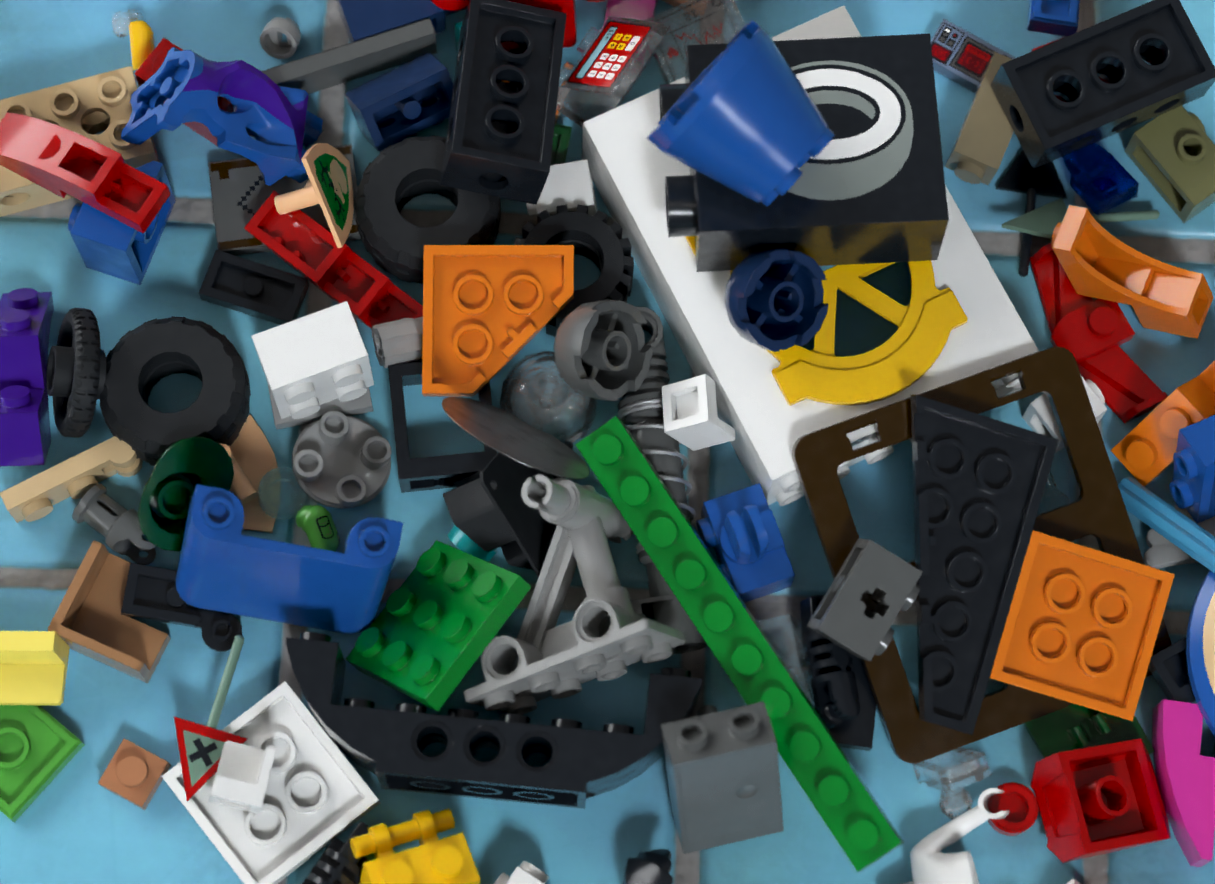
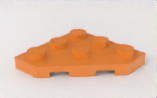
(486, 308)

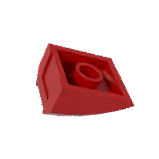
(1099, 800)

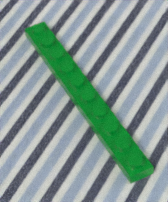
(739, 644)

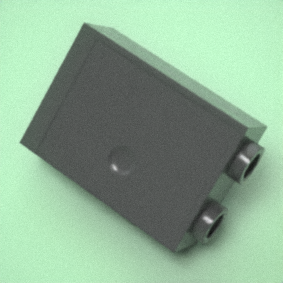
(723, 776)

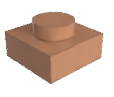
(134, 774)

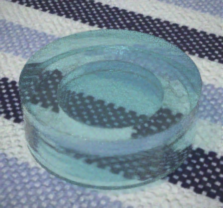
(281, 494)

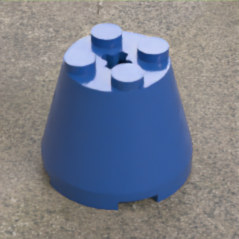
(745, 120)

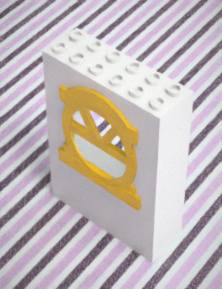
(948, 331)

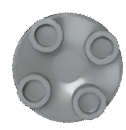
(341, 461)

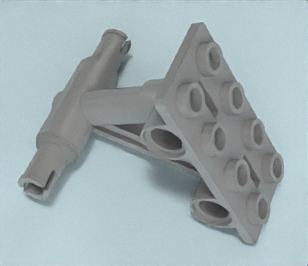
(605, 627)

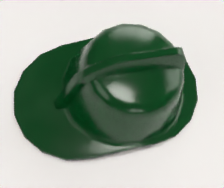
(172, 484)

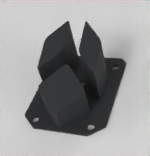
(494, 515)

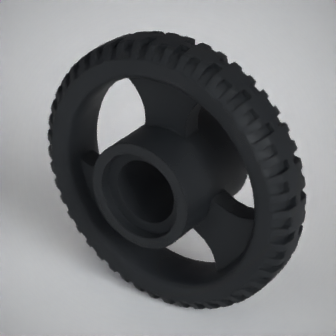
(76, 372)

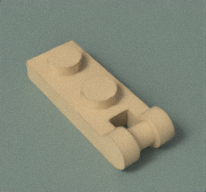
(71, 478)

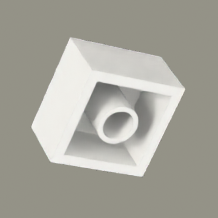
(314, 361)

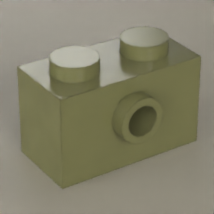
(1177, 160)

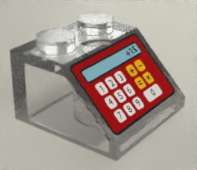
(608, 66)

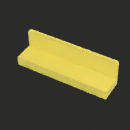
(32, 668)

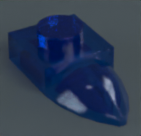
(1099, 178)

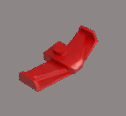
(1093, 336)

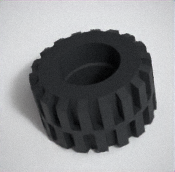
(592, 240)

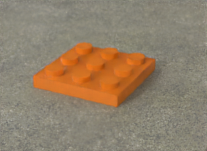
(1082, 626)

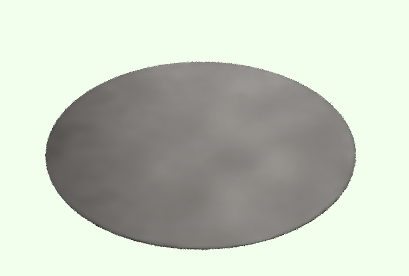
(515, 438)

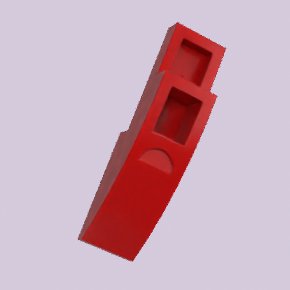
(80, 167)

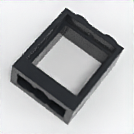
(435, 471)

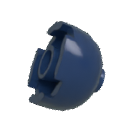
(776, 298)

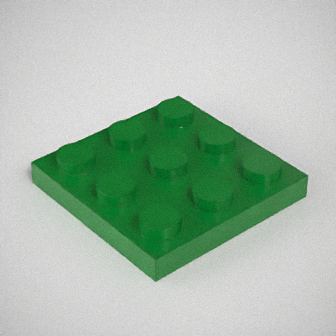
(437, 624)

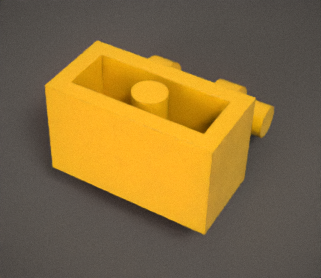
(432, 862)

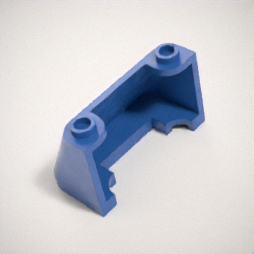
(282, 579)

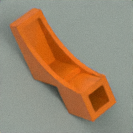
(1110, 270)
(1153, 442)

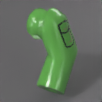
(319, 527)

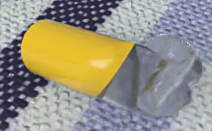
(141, 35)

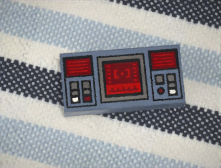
(961, 55)

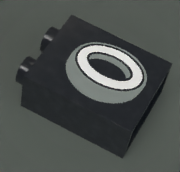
(865, 195)

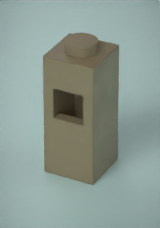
(983, 133)

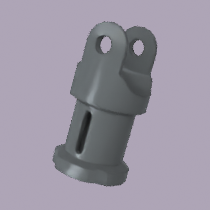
(114, 523)

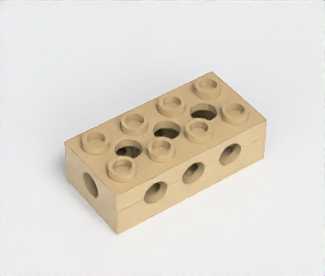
(84, 108)

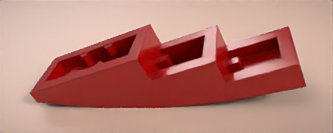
(333, 270)

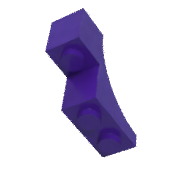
(23, 372)

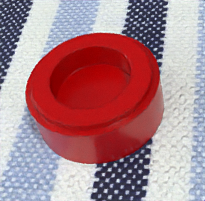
(1022, 808)

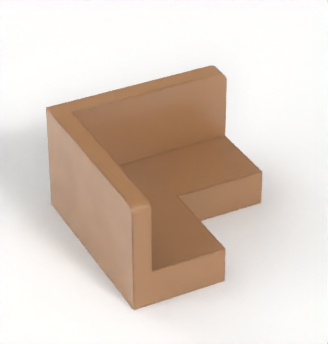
(92, 618)

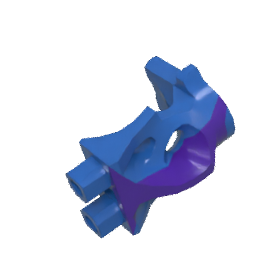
(260, 109)

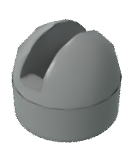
(272, 35)

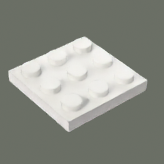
(307, 798)

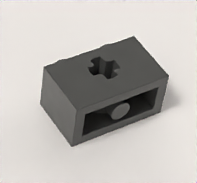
(843, 616)

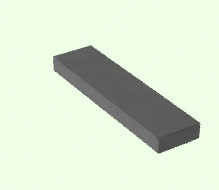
(357, 58)

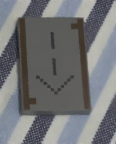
(241, 191)

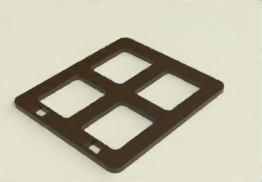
(1096, 513)

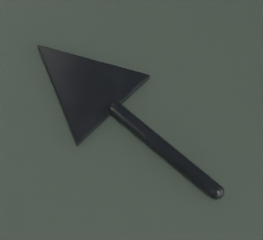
(1037, 181)

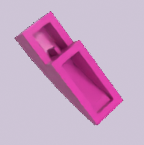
(1185, 778)

